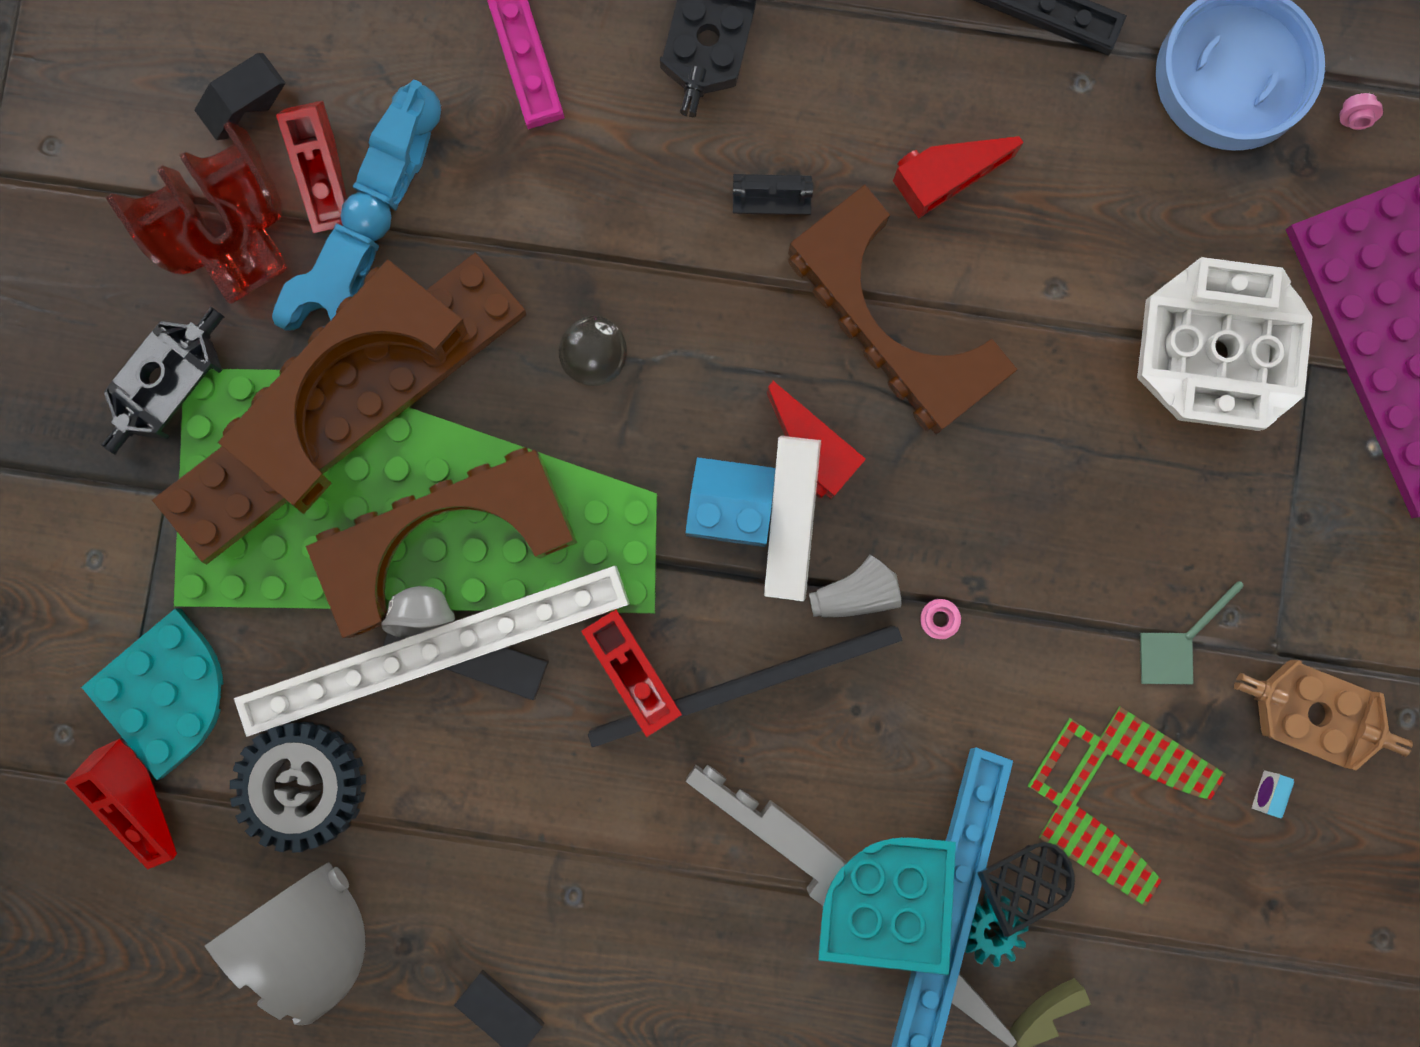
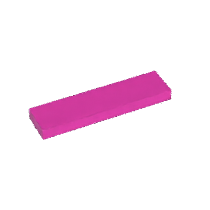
(526, 62)

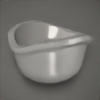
(416, 612)

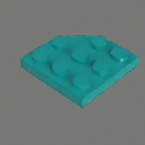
(162, 693)
(892, 907)

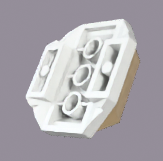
(1258, 322)

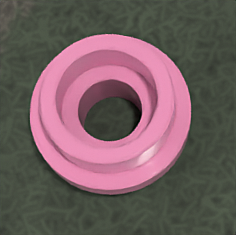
(1361, 111)
(952, 614)

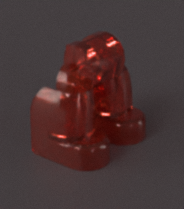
(180, 241)

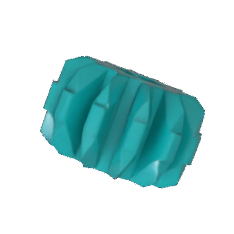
(992, 946)

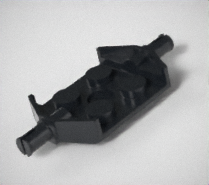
(702, 67)
(184, 360)

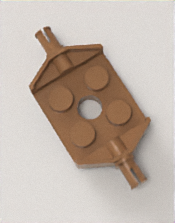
(1353, 721)

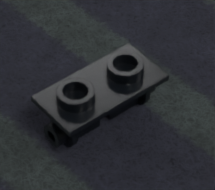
(772, 194)

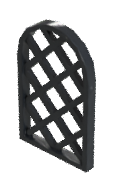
(1049, 907)

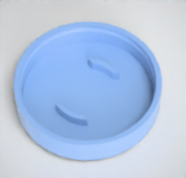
(1240, 71)

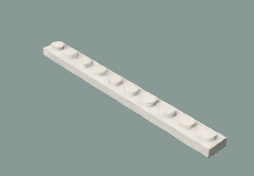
(432, 650)

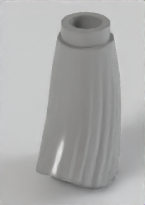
(865, 591)

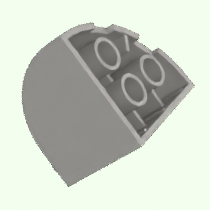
(297, 947)

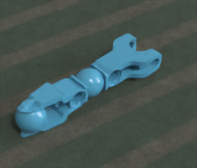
(386, 172)

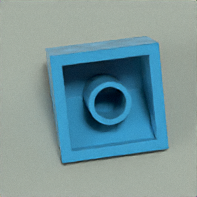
(730, 502)

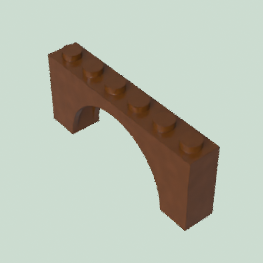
(382, 312)
(933, 384)
(356, 560)

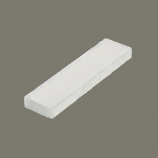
(792, 518)

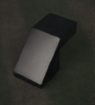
(243, 89)

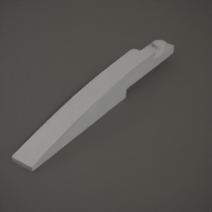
(821, 863)

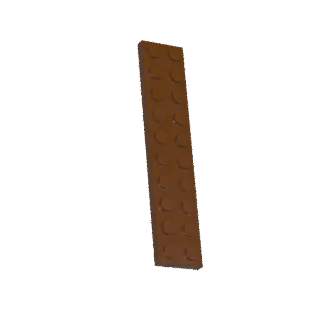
(350, 403)

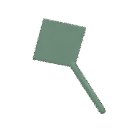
(1169, 656)

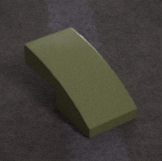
(1037, 1023)

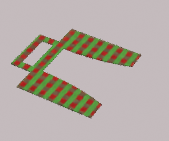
(1084, 836)

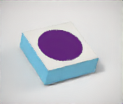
(1273, 794)

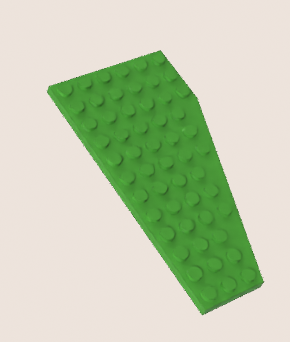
(463, 553)

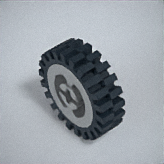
(292, 825)

